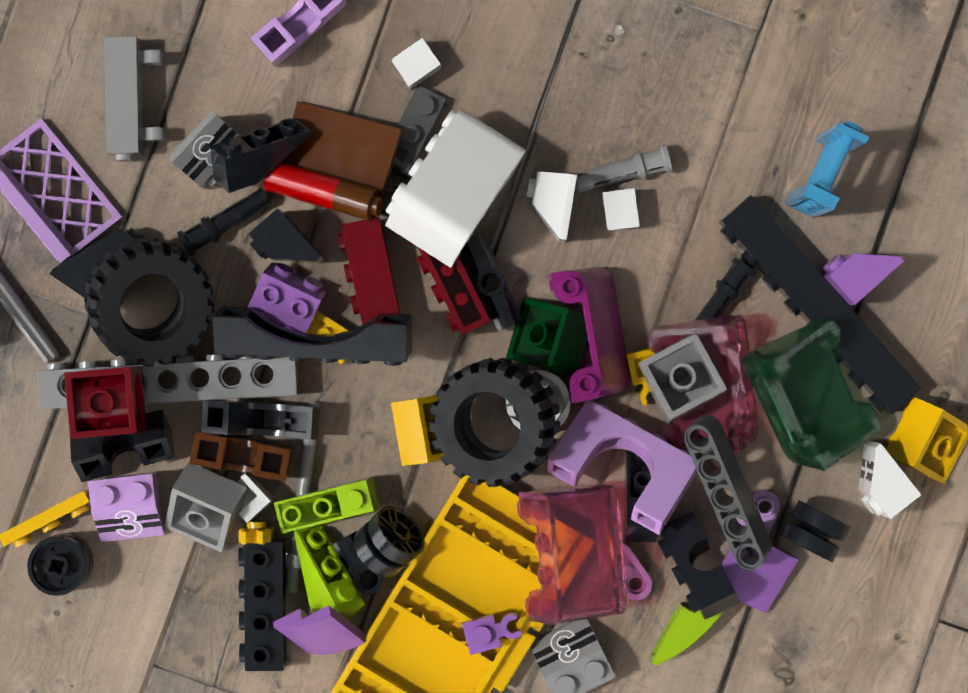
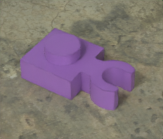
(485, 634)

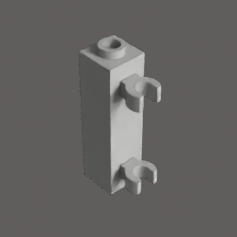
(125, 97)

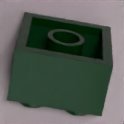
(548, 337)

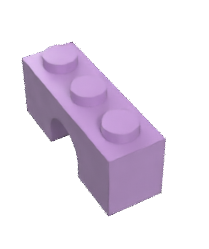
(287, 33)

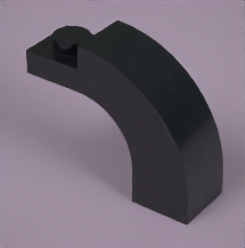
(260, 419)

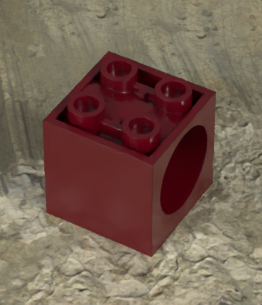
(105, 402)

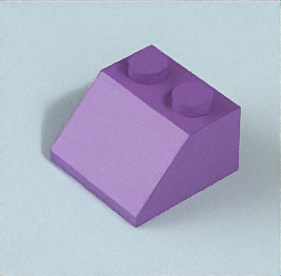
(858, 274)

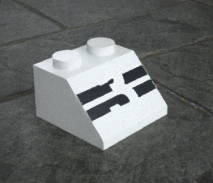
(884, 483)

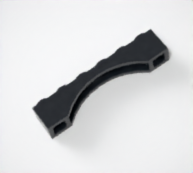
(247, 332)

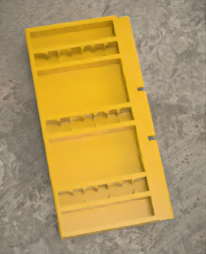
(472, 565)

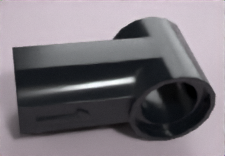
(355, 567)

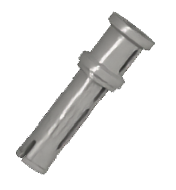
(638, 166)

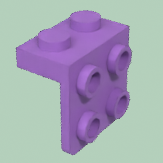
(288, 297)

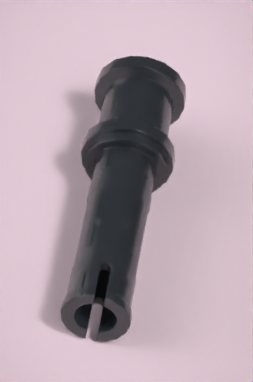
(211, 228)
(727, 290)

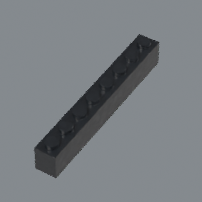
(814, 299)

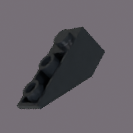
(252, 156)
(636, 479)

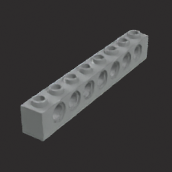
(284, 381)

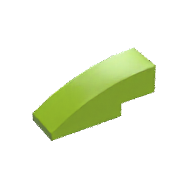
(680, 633)

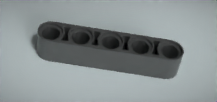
(731, 478)

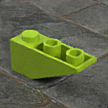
(327, 505)
(325, 574)

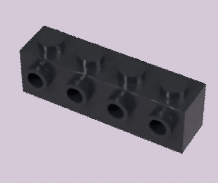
(263, 604)

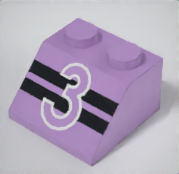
(127, 506)

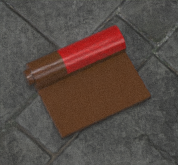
(339, 165)

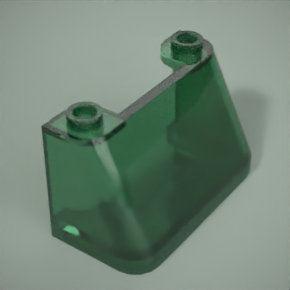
(809, 396)

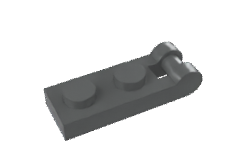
(416, 126)

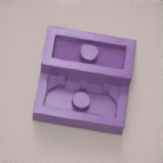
(762, 585)
(320, 632)

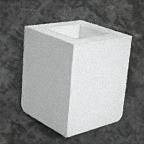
(416, 63)
(620, 209)
(255, 499)

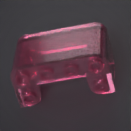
(577, 553)

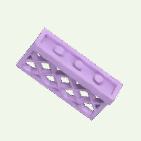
(33, 214)

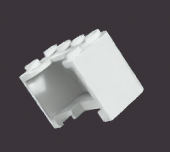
(453, 186)

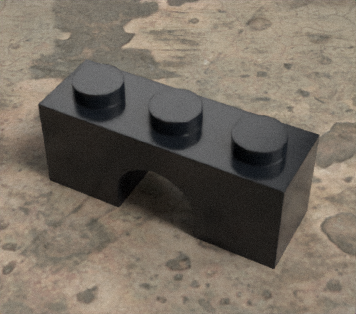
(95, 455)
(709, 590)

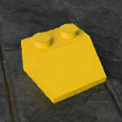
(413, 432)
(928, 440)

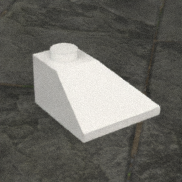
(553, 200)

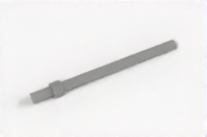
(304, 484)

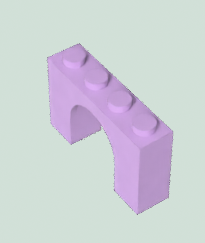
(600, 430)

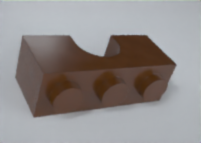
(241, 454)

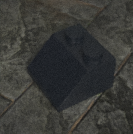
(283, 241)

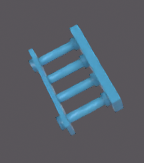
(817, 195)

